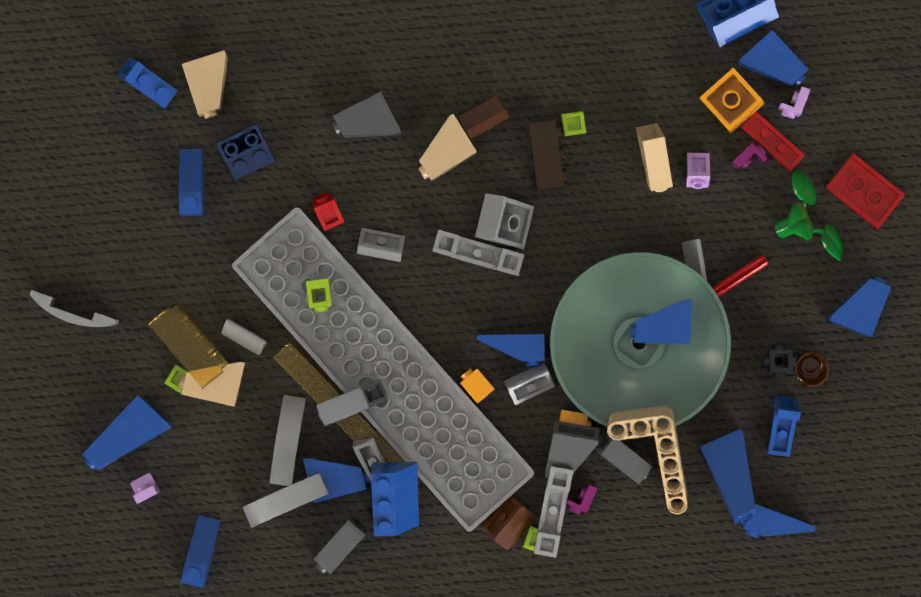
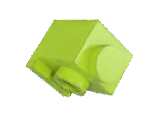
(313, 288)

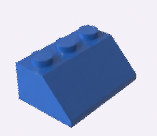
(734, 18)
(394, 497)

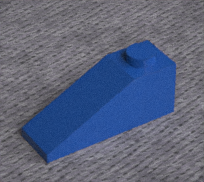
(191, 183)
(523, 347)
(772, 523)
(200, 551)

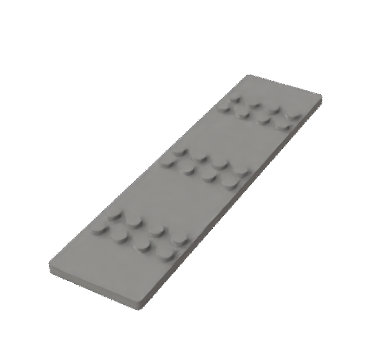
(362, 342)

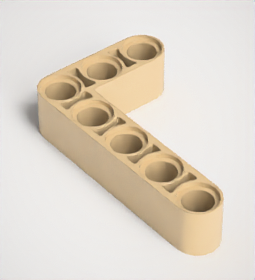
(664, 449)

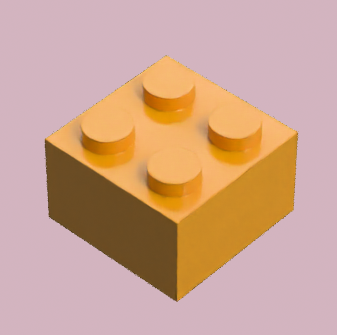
(732, 100)

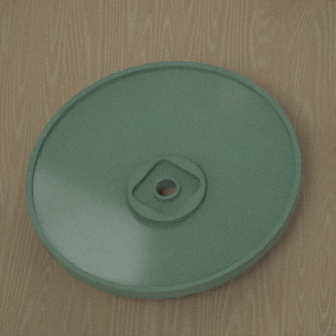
(595, 349)

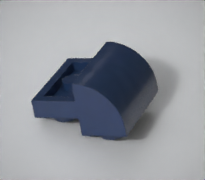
(245, 151)

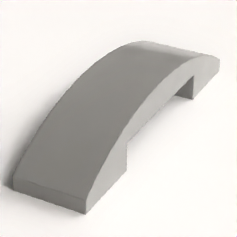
(478, 253)
(47, 303)
(287, 440)
(285, 500)
(553, 511)

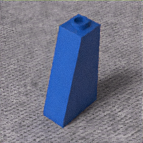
(130, 430)
(730, 471)

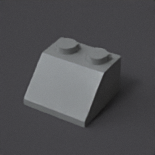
(504, 221)

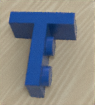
(147, 82)
(783, 425)

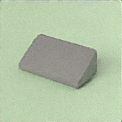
(381, 244)
(694, 256)
(243, 337)
(529, 383)
(367, 453)

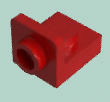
(327, 211)

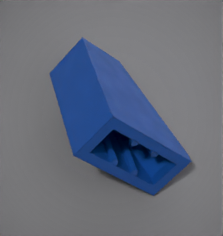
(775, 61)
(863, 307)
(665, 326)
(338, 477)

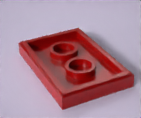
(865, 191)

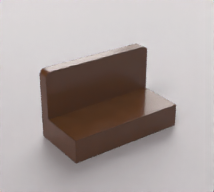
(483, 118)
(508, 523)

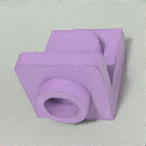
(799, 100)
(698, 170)
(144, 488)

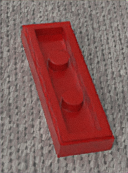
(772, 141)

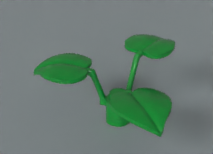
(798, 219)

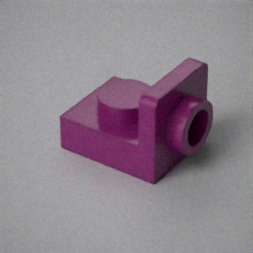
(745, 158)
(586, 496)

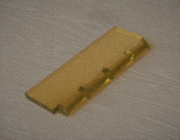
(183, 343)

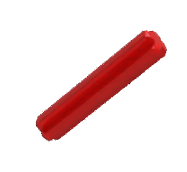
(740, 275)

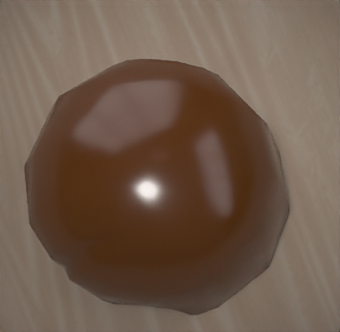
(815, 362)

